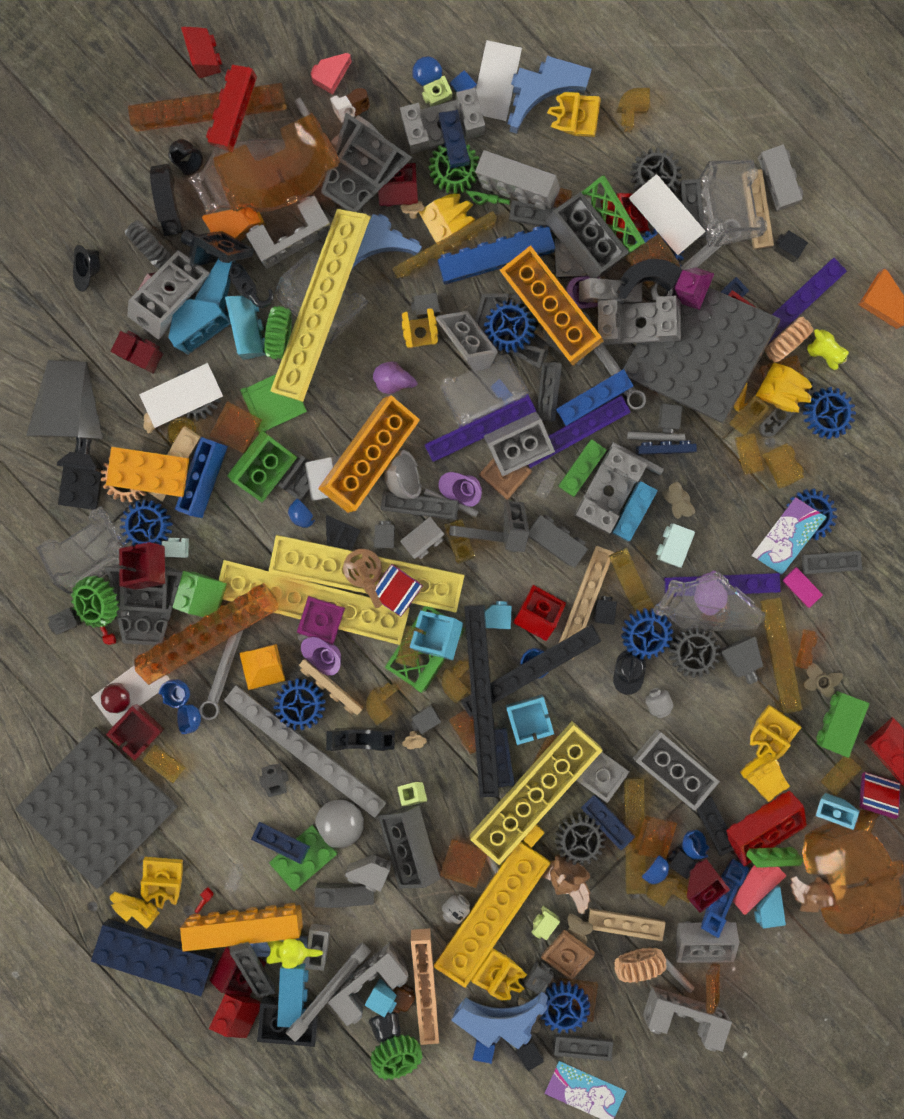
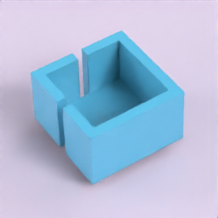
(440, 637)
(529, 718)

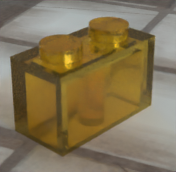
(783, 465)

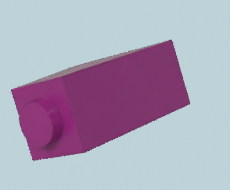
(693, 286)

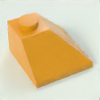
(262, 666)

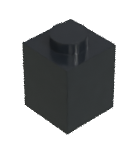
(790, 245)
(605, 610)
(680, 862)
(530, 1055)

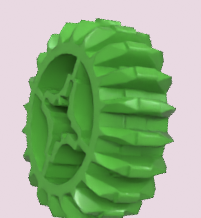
(446, 180)
(277, 332)
(95, 601)
(396, 1057)

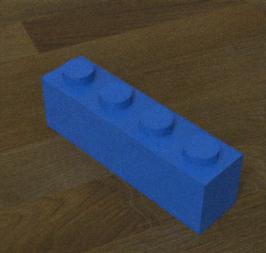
(595, 397)
(201, 477)

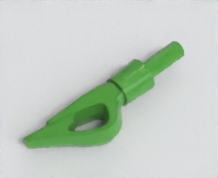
(485, 197)

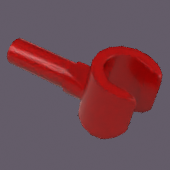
(108, 638)
(207, 894)

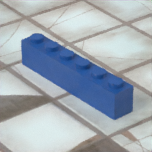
(493, 256)

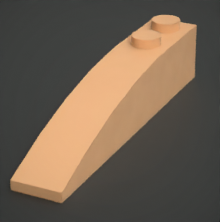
(425, 986)

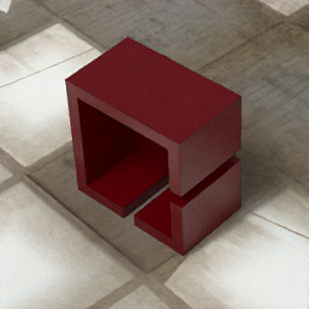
(132, 349)
(149, 565)
(137, 730)

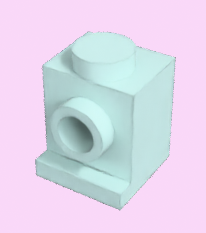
(174, 548)

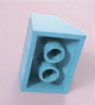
(245, 327)

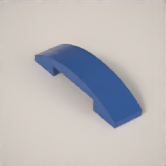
(715, 914)

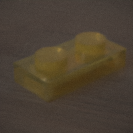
(749, 454)
(407, 655)
(164, 763)
(840, 775)

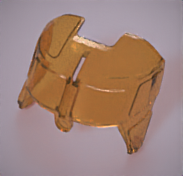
(302, 163)
(851, 858)

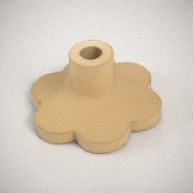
(412, 209)
(148, 425)
(414, 741)

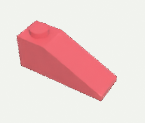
(757, 886)

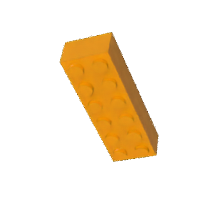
(551, 305)
(369, 454)
(241, 927)

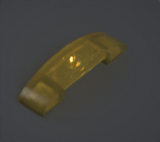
(630, 580)

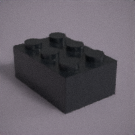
(270, 1033)

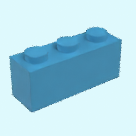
(634, 511)
(292, 994)

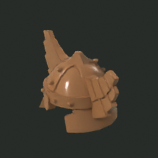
(569, 880)
(812, 896)

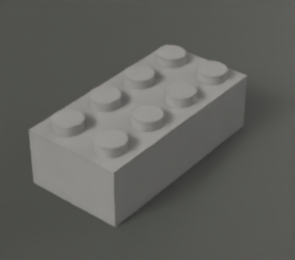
(517, 180)
(676, 770)

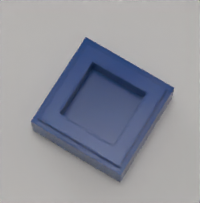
(462, 82)
(483, 1053)

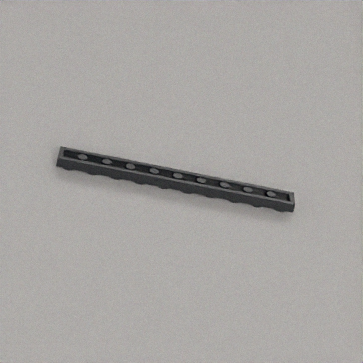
(482, 700)

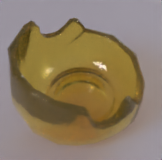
(176, 426)

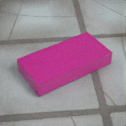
(802, 587)

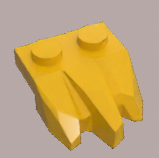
(576, 114)
(446, 216)
(784, 388)
(773, 733)
(161, 880)
(134, 907)
(499, 975)

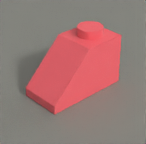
(330, 72)

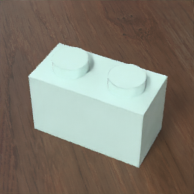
(675, 545)

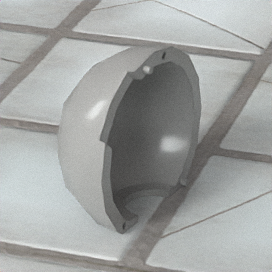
(402, 476)
(340, 823)

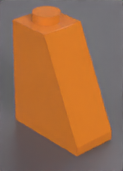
(232, 222)
(885, 300)

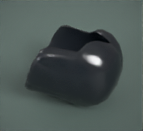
(180, 149)
(385, 1027)

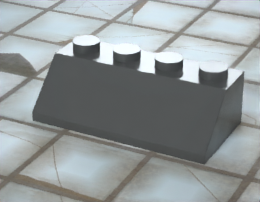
(586, 236)
(409, 847)

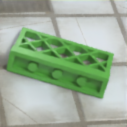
(609, 195)
(431, 668)

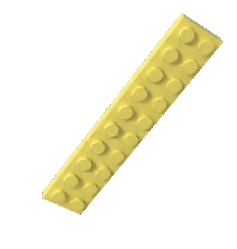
(320, 304)
(325, 566)
(292, 593)

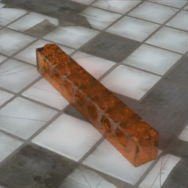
(200, 108)
(206, 633)

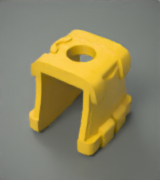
(428, 324)
(765, 776)

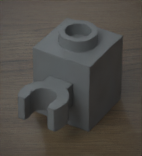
(64, 621)
(539, 977)

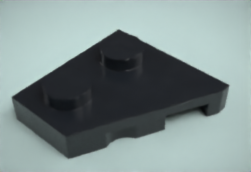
(340, 534)

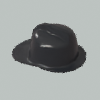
(85, 266)
(629, 673)

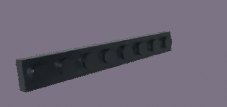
(539, 665)

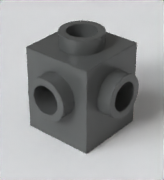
(274, 780)

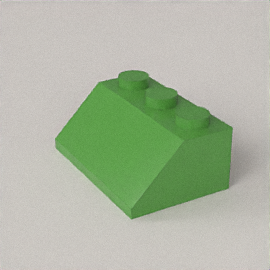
(261, 466)
(842, 723)

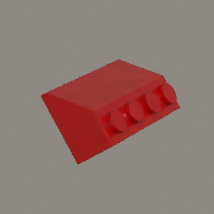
(232, 107)
(888, 746)
(767, 826)

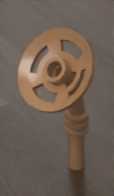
(362, 569)

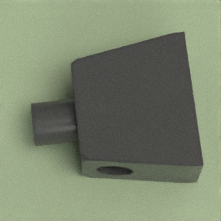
(743, 658)

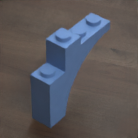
(554, 78)
(380, 239)
(491, 1023)

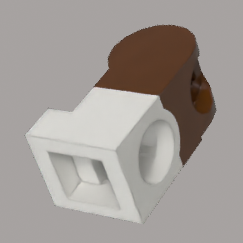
(353, 103)

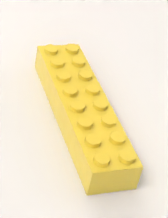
(535, 793)

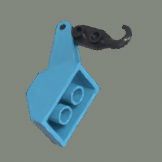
(206, 314)

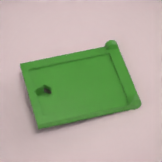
(270, 407)

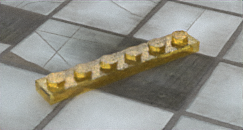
(452, 241)
(781, 655)
(634, 819)

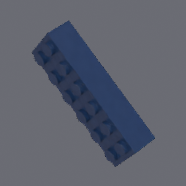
(153, 957)

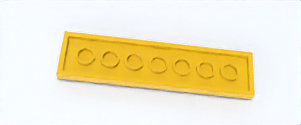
(491, 914)

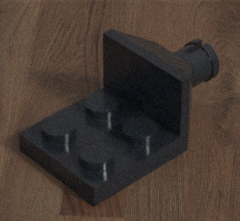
(210, 246)
(80, 477)

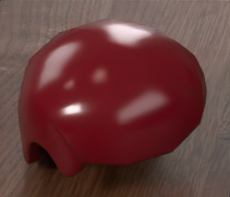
(115, 698)

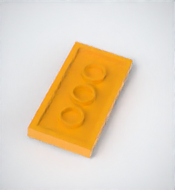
(147, 471)

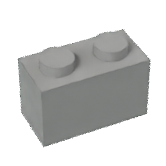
(318, 940)

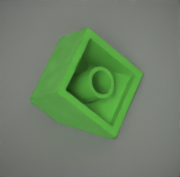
(199, 594)

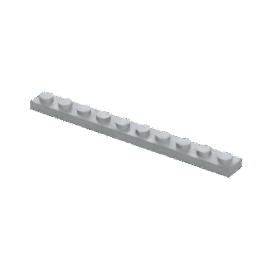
(305, 751)

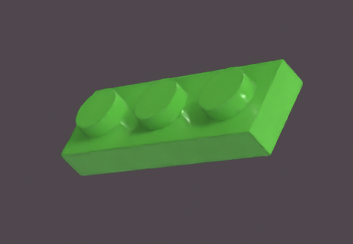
(582, 468)
(774, 857)

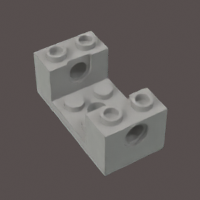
(422, 127)
(317, 228)
(154, 306)
(619, 321)
(619, 472)
(388, 963)
(663, 1004)

